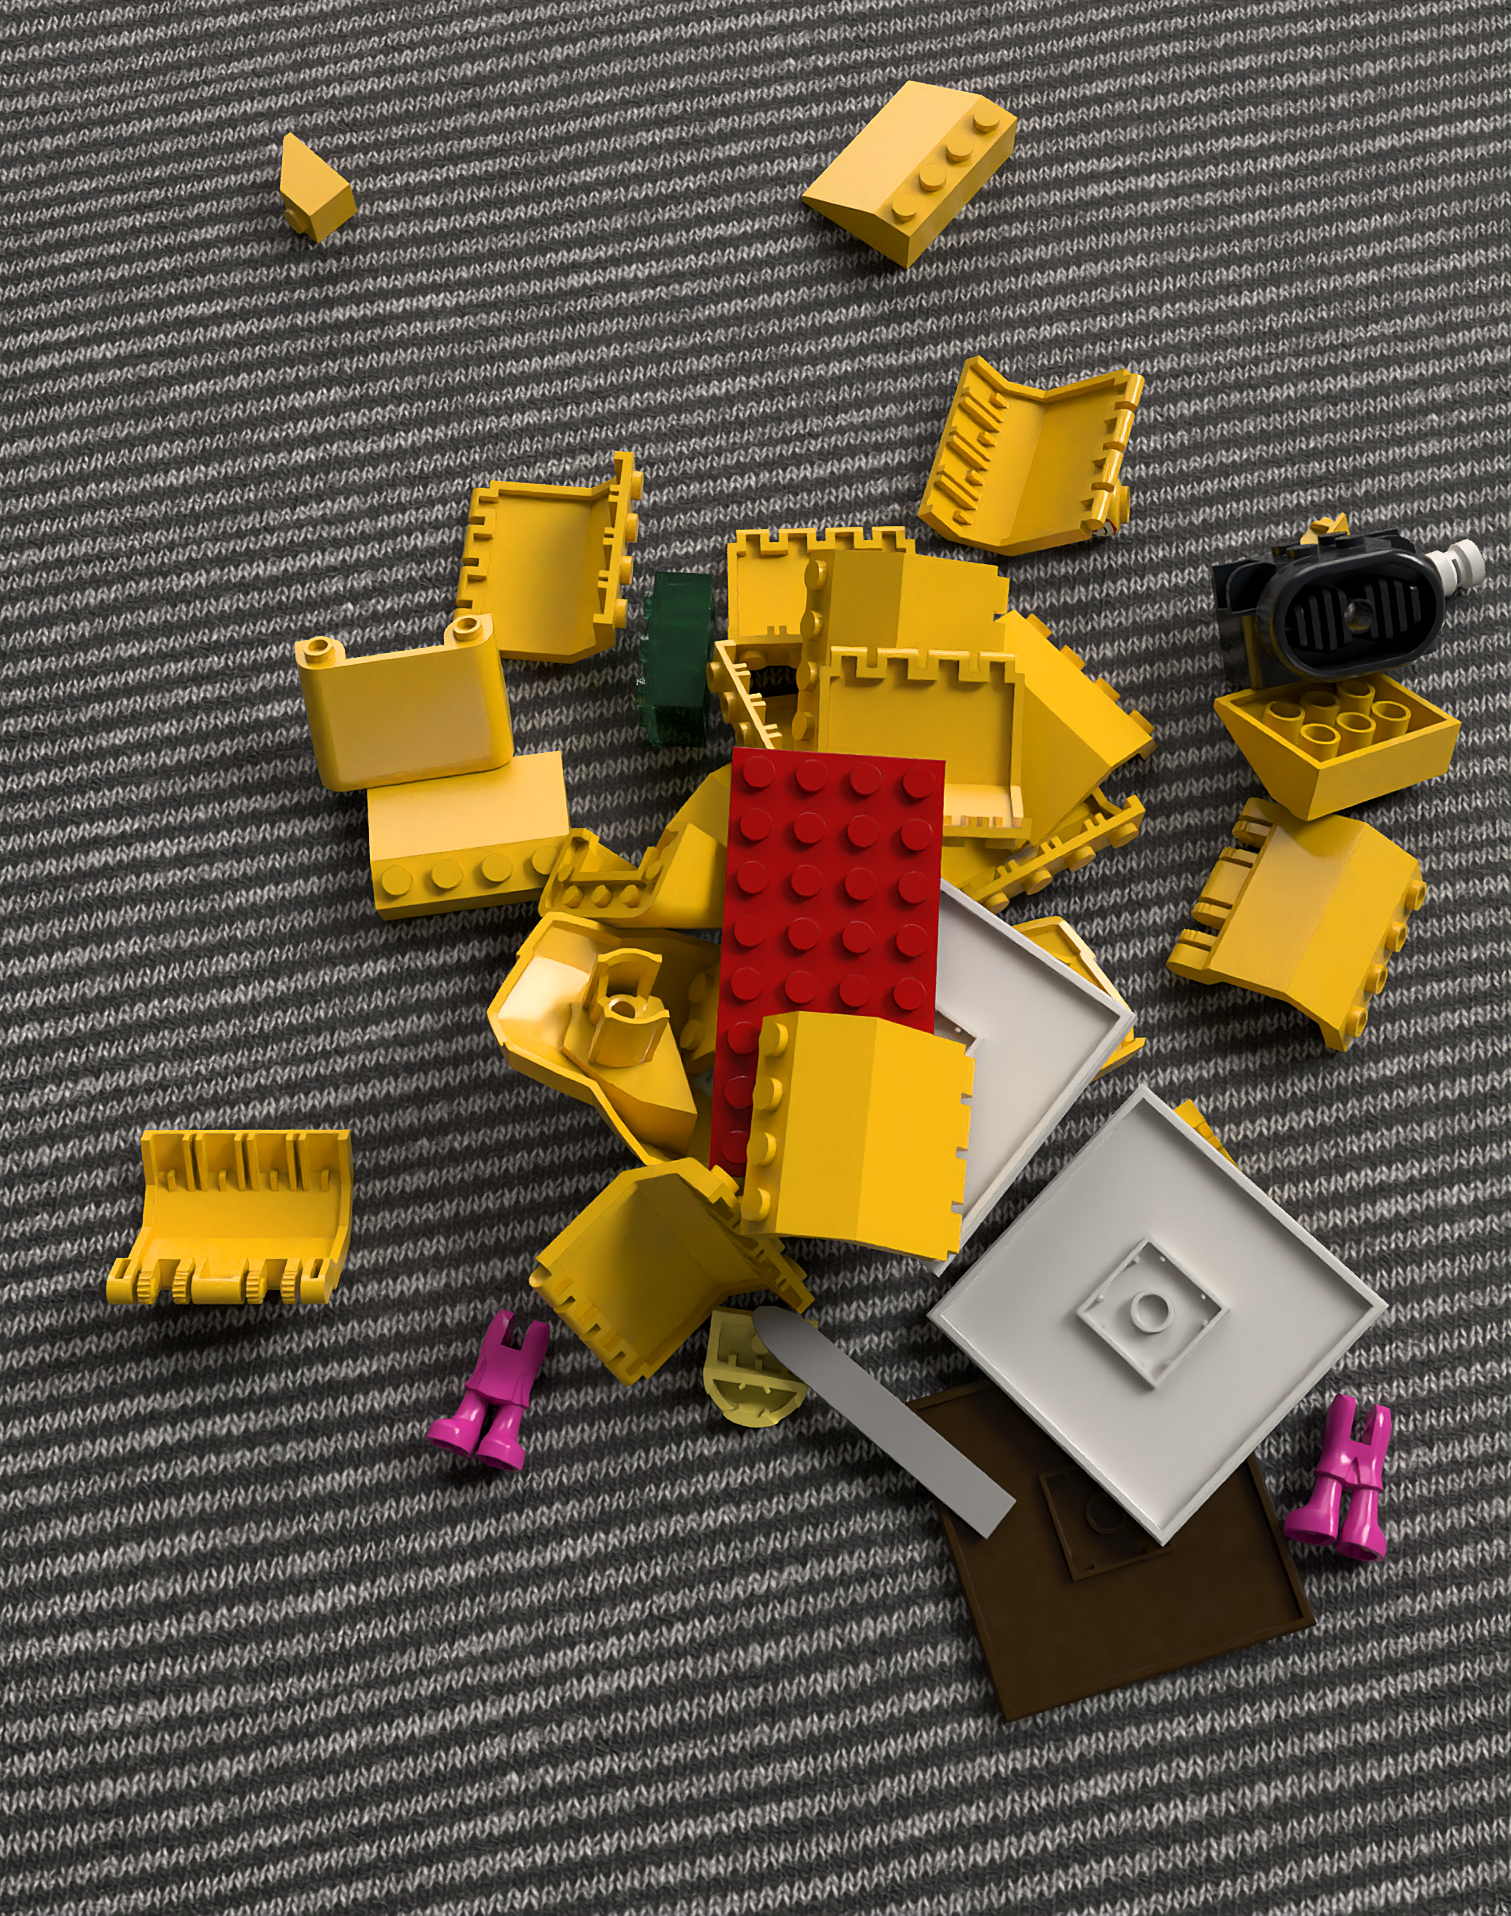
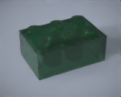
(674, 656)

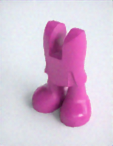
(504, 1380)
(1349, 1469)

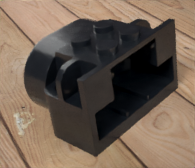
(1288, 608)

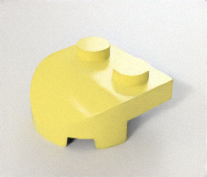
(744, 1375)

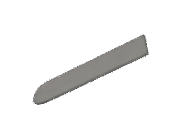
(883, 1418)

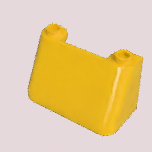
(407, 709)
(668, 891)

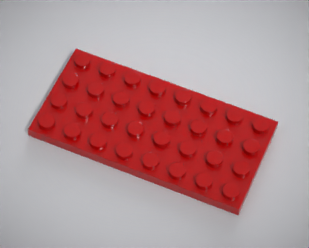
(822, 907)

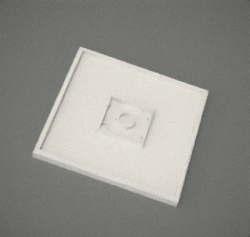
(1034, 1040)
(1156, 1313)

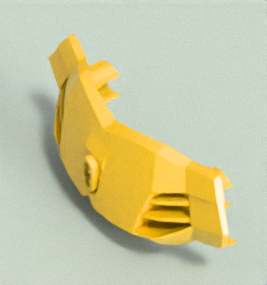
(606, 1013)

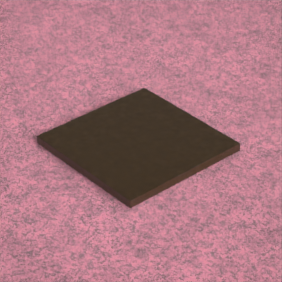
(1077, 1591)

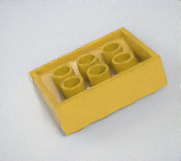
(914, 168)
(1338, 740)
(467, 837)

